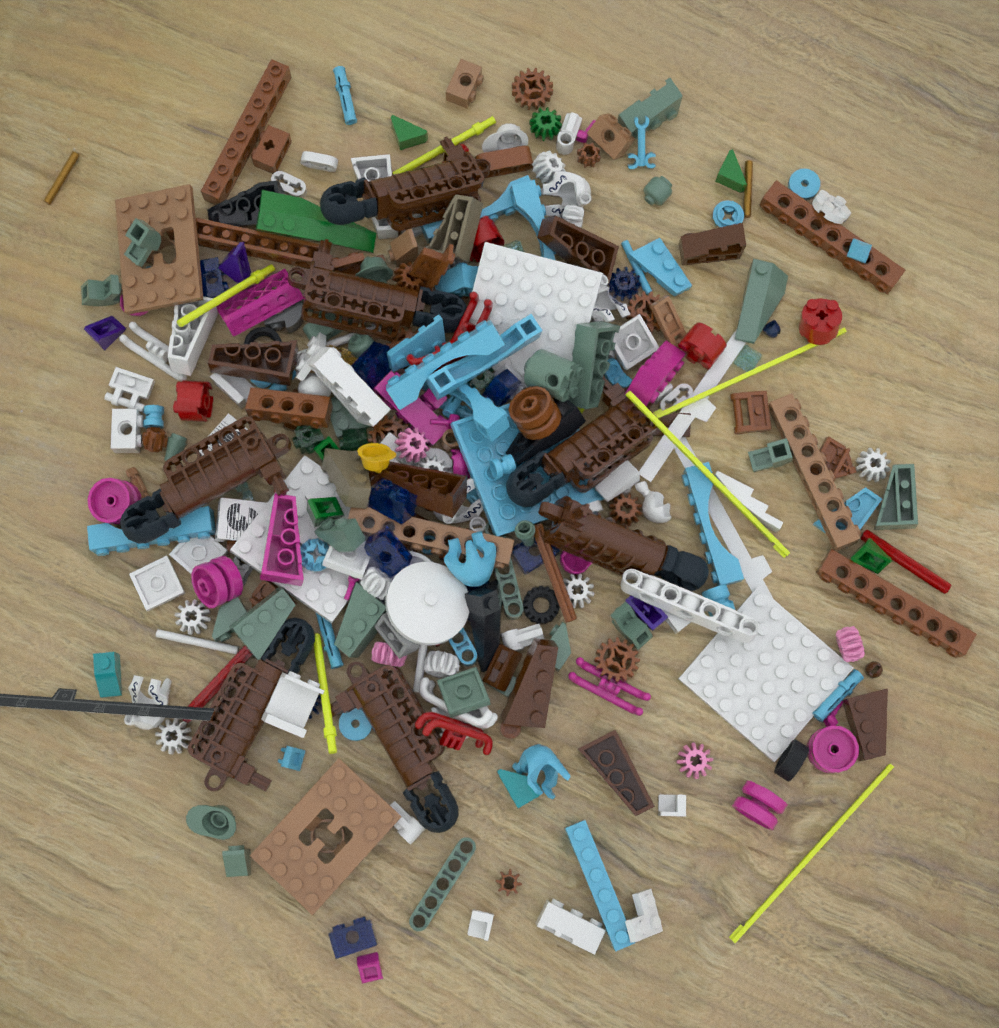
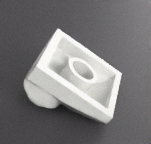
(633, 342)

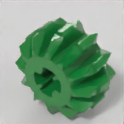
(545, 124)

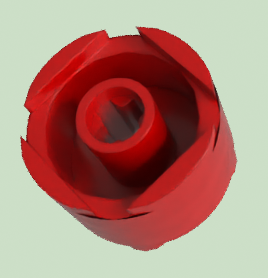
(488, 233)
(820, 321)
(702, 345)
(193, 400)

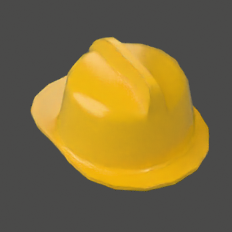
(375, 456)

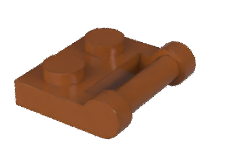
(757, 412)

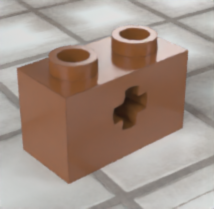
(266, 157)

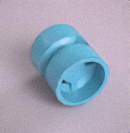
(720, 595)

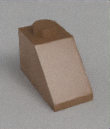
(403, 248)

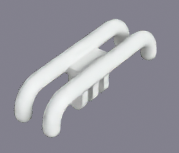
(157, 350)
(426, 690)

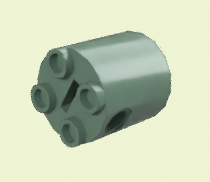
(554, 374)

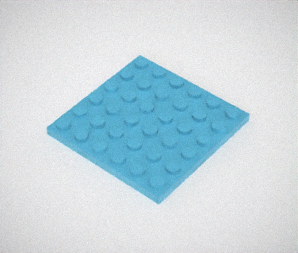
(499, 508)

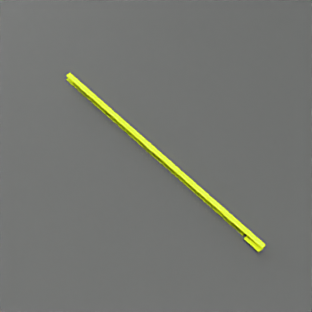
(659, 413)
(778, 546)
(737, 934)

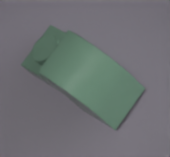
(143, 239)
(101, 292)
(774, 455)
(630, 626)

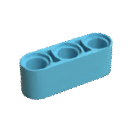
(460, 648)

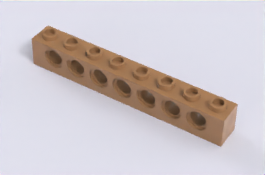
(441, 531)
(838, 538)

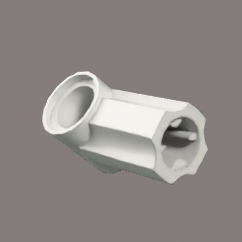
(568, 133)
(521, 638)
(407, 826)

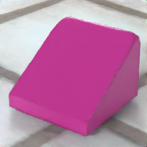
(431, 399)
(369, 967)

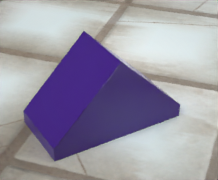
(236, 264)
(105, 331)
(647, 613)

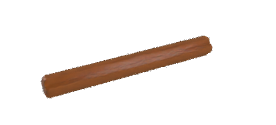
(555, 575)

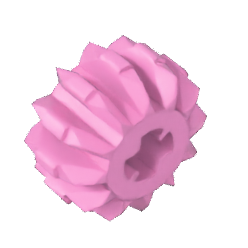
(412, 437)
(850, 644)
(385, 655)
(701, 757)

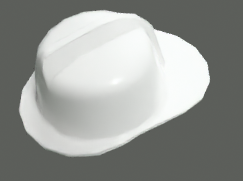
(505, 137)

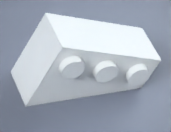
(571, 926)

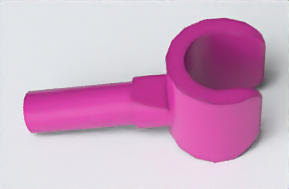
(582, 136)
(453, 417)
(352, 582)
(831, 720)

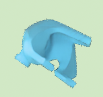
(475, 570)
(541, 758)

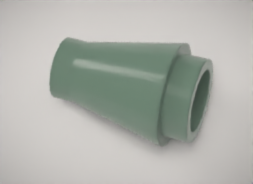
(175, 445)
(525, 532)

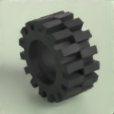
(535, 616)

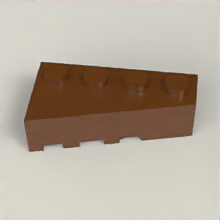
(578, 245)
(434, 489)

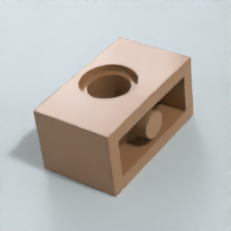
(465, 73)
(601, 131)

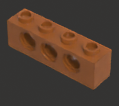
(281, 400)

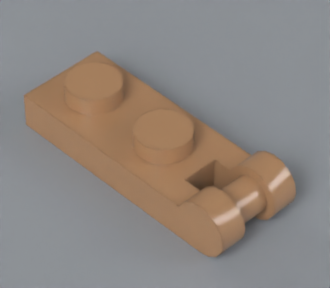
(668, 320)

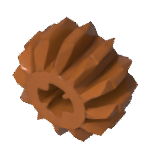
(405, 280)
(630, 504)

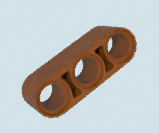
(507, 160)

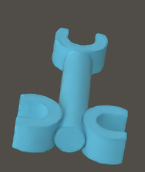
(641, 159)

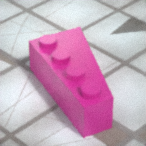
(656, 372)
(417, 413)
(282, 550)

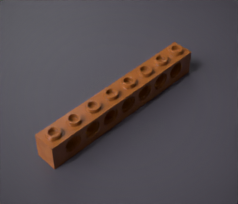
(246, 133)
(843, 237)
(257, 243)
(961, 635)

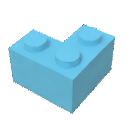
(458, 280)

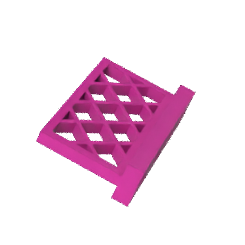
(257, 310)

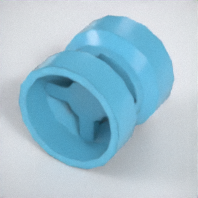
(153, 416)
(502, 467)

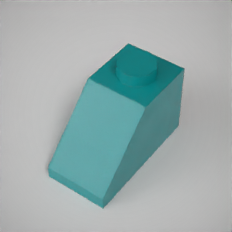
(108, 674)
(517, 787)

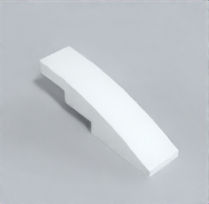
(743, 494)

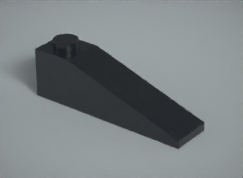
(244, 207)
(525, 448)
(485, 619)

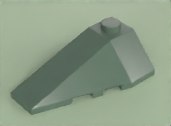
(761, 296)

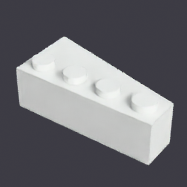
(373, 168)
(188, 341)
(348, 387)

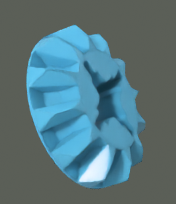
(727, 207)
(307, 559)

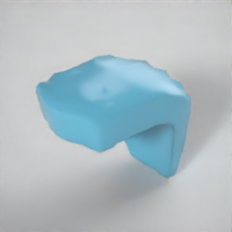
(616, 374)

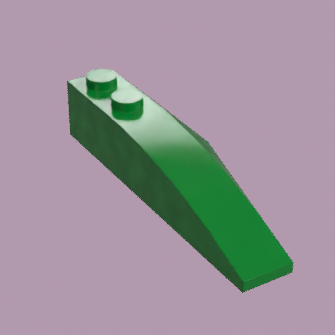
(304, 220)

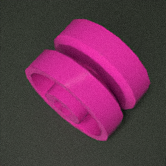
(111, 498)
(217, 581)
(844, 745)
(760, 804)

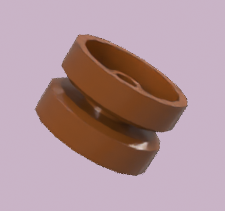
(535, 413)

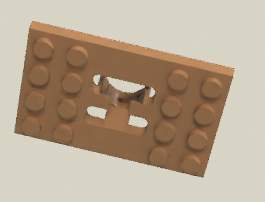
(162, 283)
(298, 865)

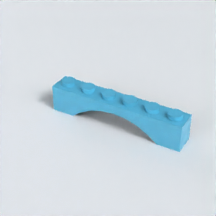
(527, 202)
(500, 207)
(481, 341)
(464, 370)
(487, 417)
(107, 538)
(724, 565)
(599, 884)

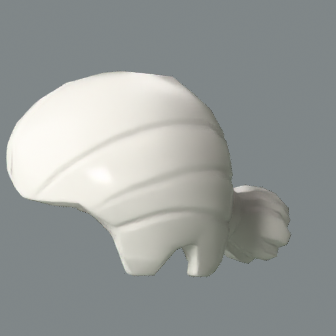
(313, 385)
(653, 504)

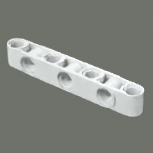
(689, 605)

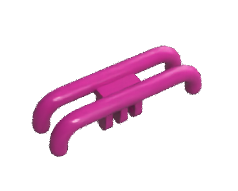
(608, 689)

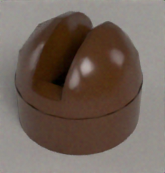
(870, 666)

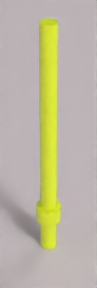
(477, 129)
(255, 277)
(329, 730)

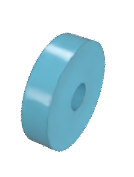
(804, 176)
(349, 731)

